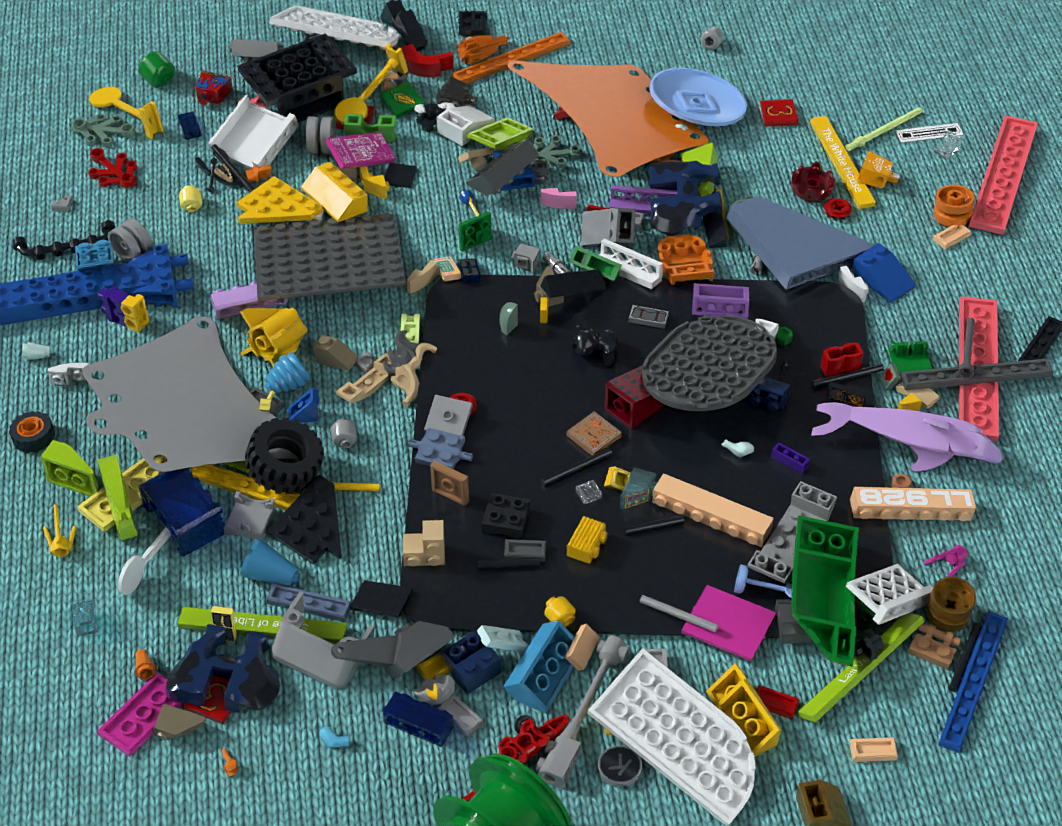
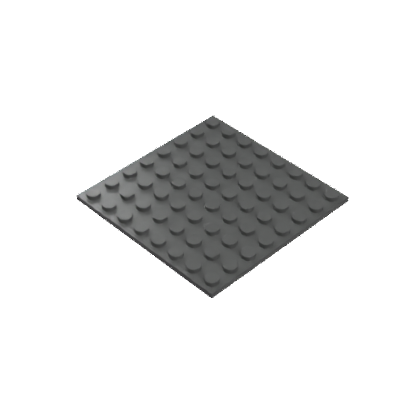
(327, 257)

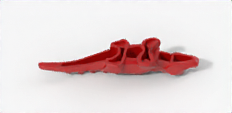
(530, 740)

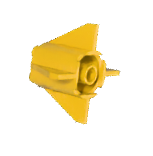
(273, 332)

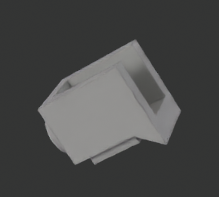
(526, 257)

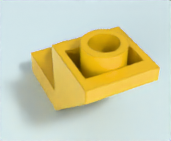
(374, 185)

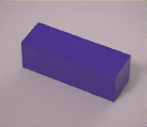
(790, 458)

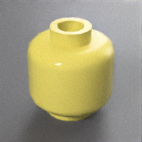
(190, 198)

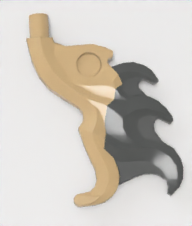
(403, 365)

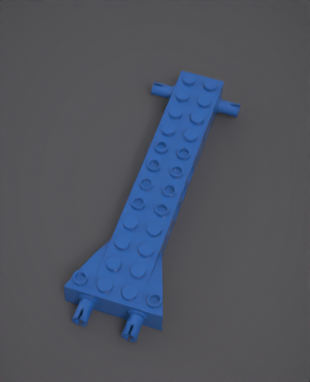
(78, 290)

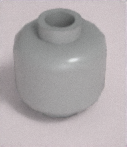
(712, 38)
(344, 433)

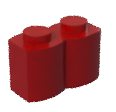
(841, 359)

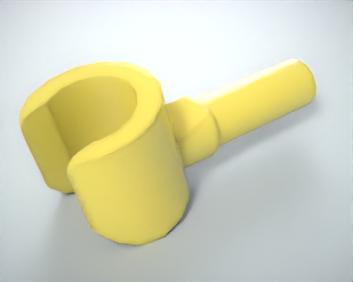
(265, 403)

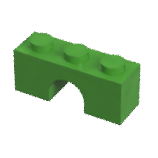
(386, 125)

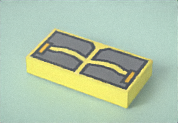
(225, 617)

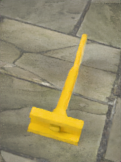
(357, 105)
(148, 114)

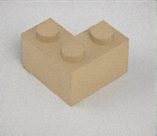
(426, 547)

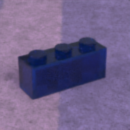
(418, 718)

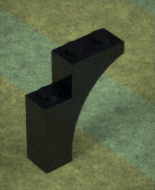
(405, 23)

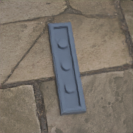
(313, 603)

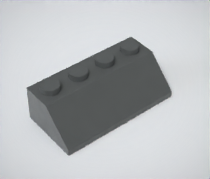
(504, 168)

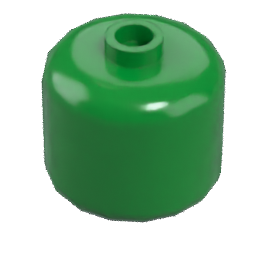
(156, 69)

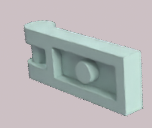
(502, 639)

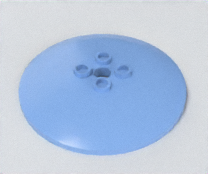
(698, 96)

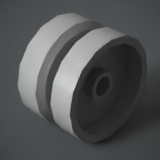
(318, 134)
(130, 240)

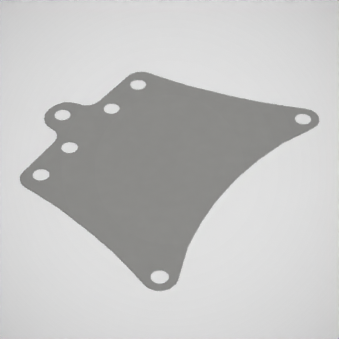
(182, 397)

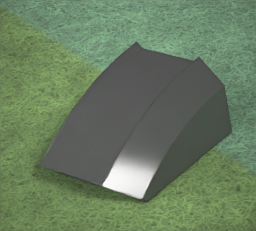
(789, 628)

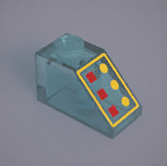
(638, 488)

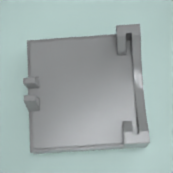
(250, 517)

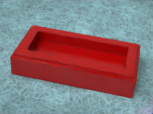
(778, 702)

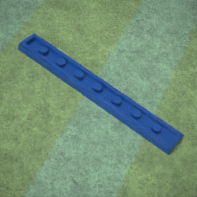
(973, 682)

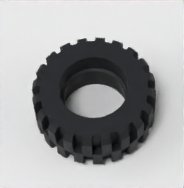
(277, 474)

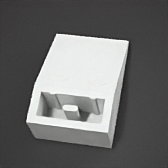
(459, 121)

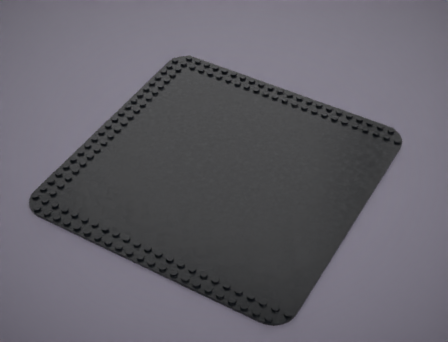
(538, 388)

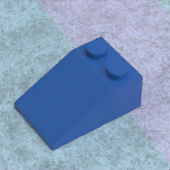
(883, 273)

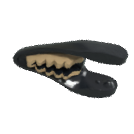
(221, 172)

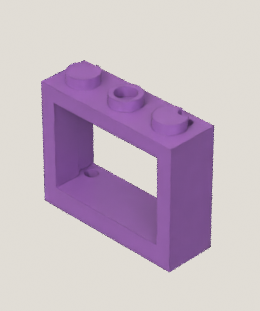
(720, 300)

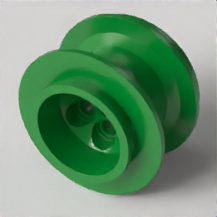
(504, 796)

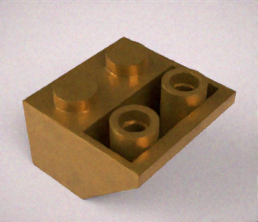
(822, 804)

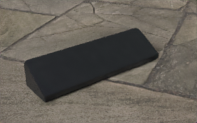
(715, 229)
(573, 283)

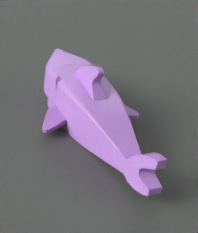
(928, 435)

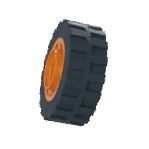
(32, 431)

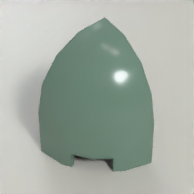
(508, 317)

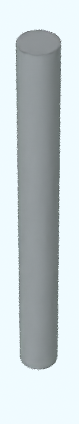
(679, 613)

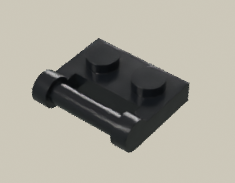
(467, 23)

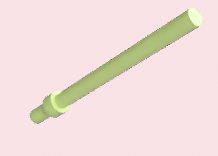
(861, 141)

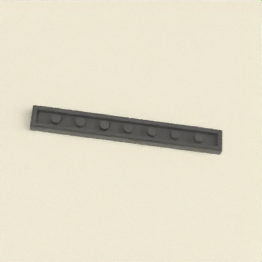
(982, 374)

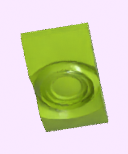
(501, 133)

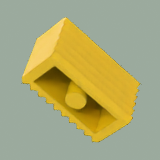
(586, 540)

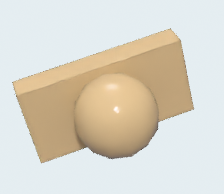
(477, 158)

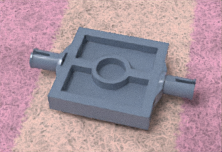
(441, 447)

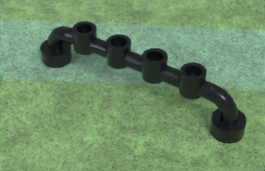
(57, 248)

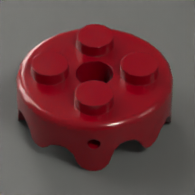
(821, 182)

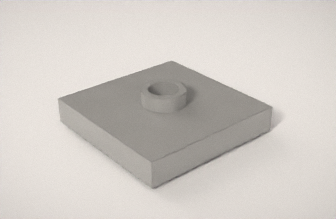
(448, 415)

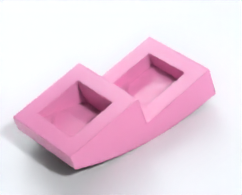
(561, 200)

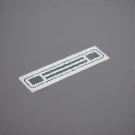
(927, 132)

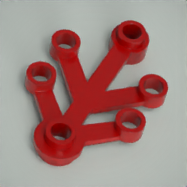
(124, 179)

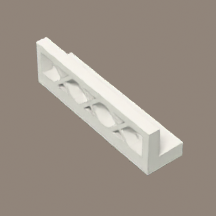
(630, 269)

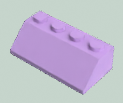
(239, 298)

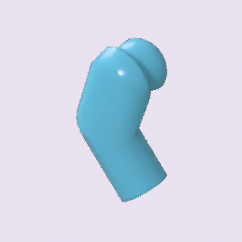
(332, 740)

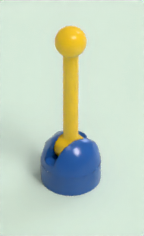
(468, 198)

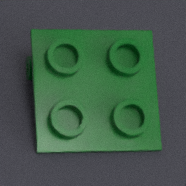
(910, 356)

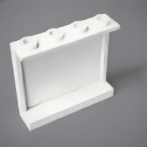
(253, 134)

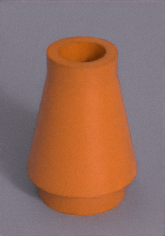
(144, 666)

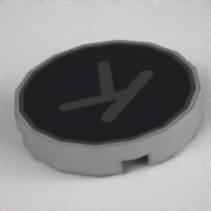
(619, 766)

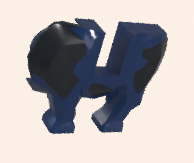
(686, 208)
(251, 680)

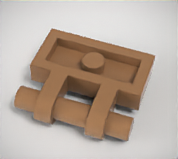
(934, 651)

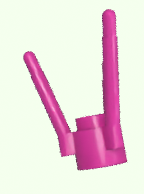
(953, 556)

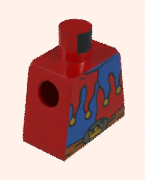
(213, 88)

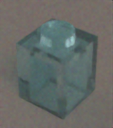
(85, 618)

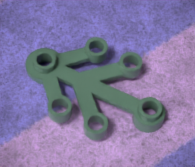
(82, 127)
(548, 155)

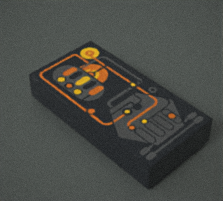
(846, 395)

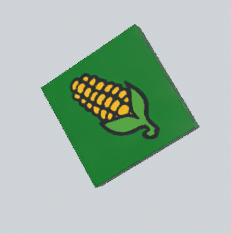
(401, 99)

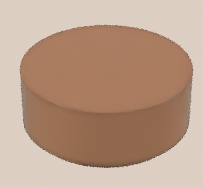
(901, 481)

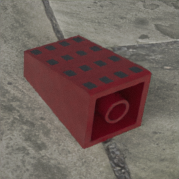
(629, 399)

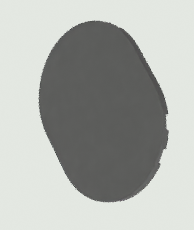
(709, 363)

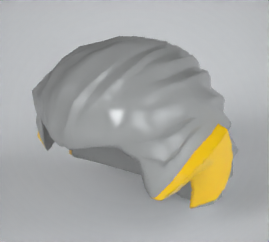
(436, 691)

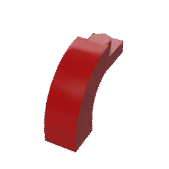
(426, 65)

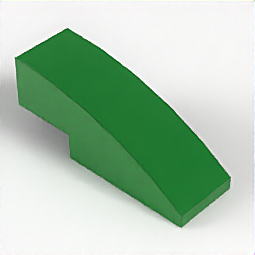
(592, 261)

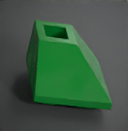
(475, 231)

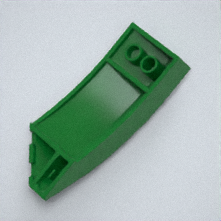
(819, 599)

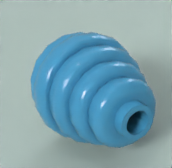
(287, 374)

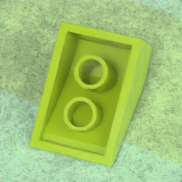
(68, 469)

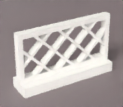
(900, 603)

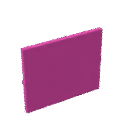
(739, 621)

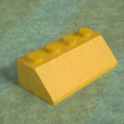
(335, 192)

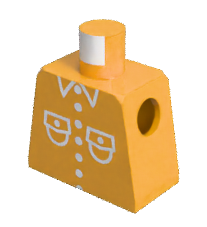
(877, 171)

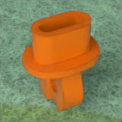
(258, 173)

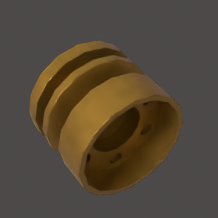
(951, 604)

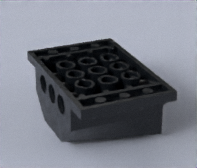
(300, 77)

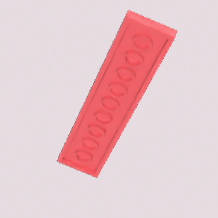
(1003, 175)
(980, 401)

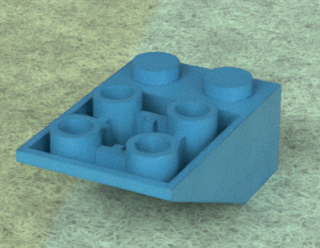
(94, 255)

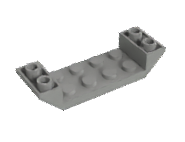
(778, 552)

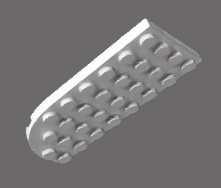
(335, 25)
(679, 735)

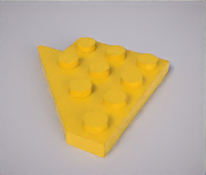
(277, 203)

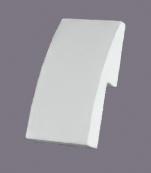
(855, 284)
(65, 373)

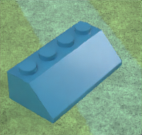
(542, 668)

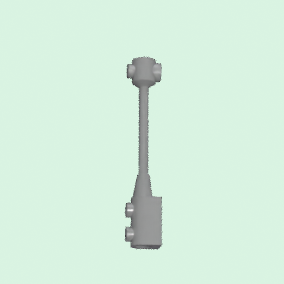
(566, 750)

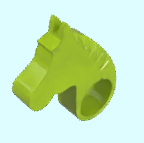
(117, 496)

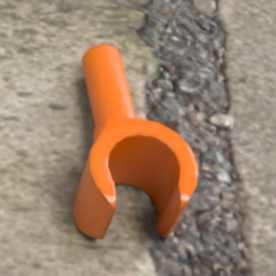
(231, 765)

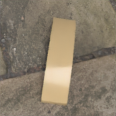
(366, 384)

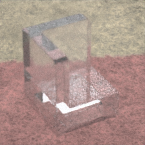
(950, 145)

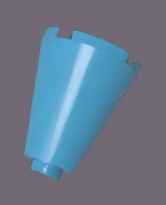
(269, 566)

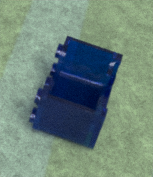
(183, 508)

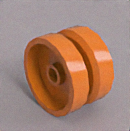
(953, 205)

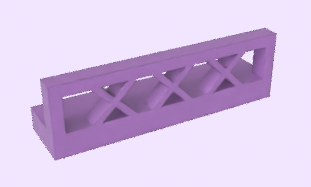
(641, 204)

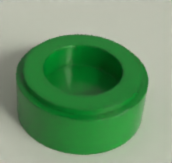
(784, 336)

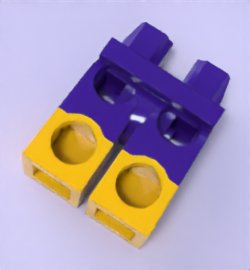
(124, 308)

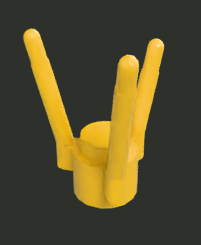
(60, 545)

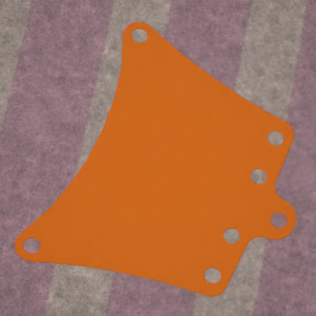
(613, 112)

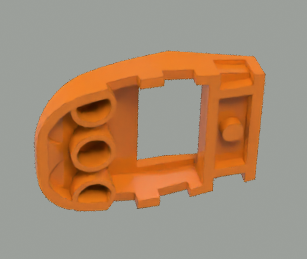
(685, 258)

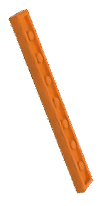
(500, 62)

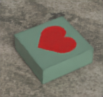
(890, 376)

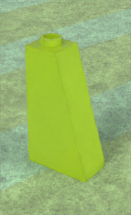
(706, 155)

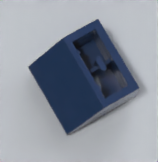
(770, 394)
(471, 662)

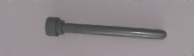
(966, 369)

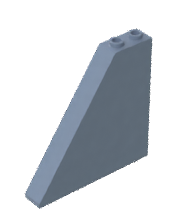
(793, 243)

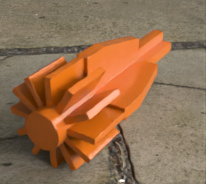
(479, 47)

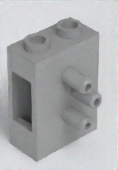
(253, 48)

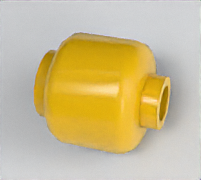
(560, 609)

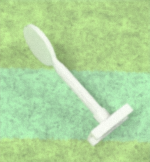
(134, 567)

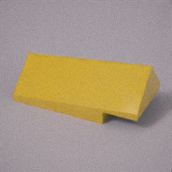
(741, 703)

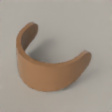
(387, 84)

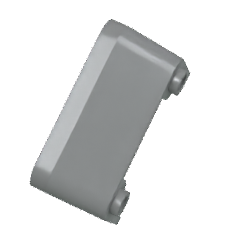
(310, 653)

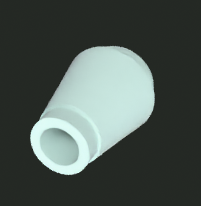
(35, 351)

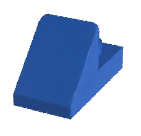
(305, 408)

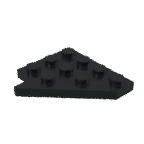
(311, 522)

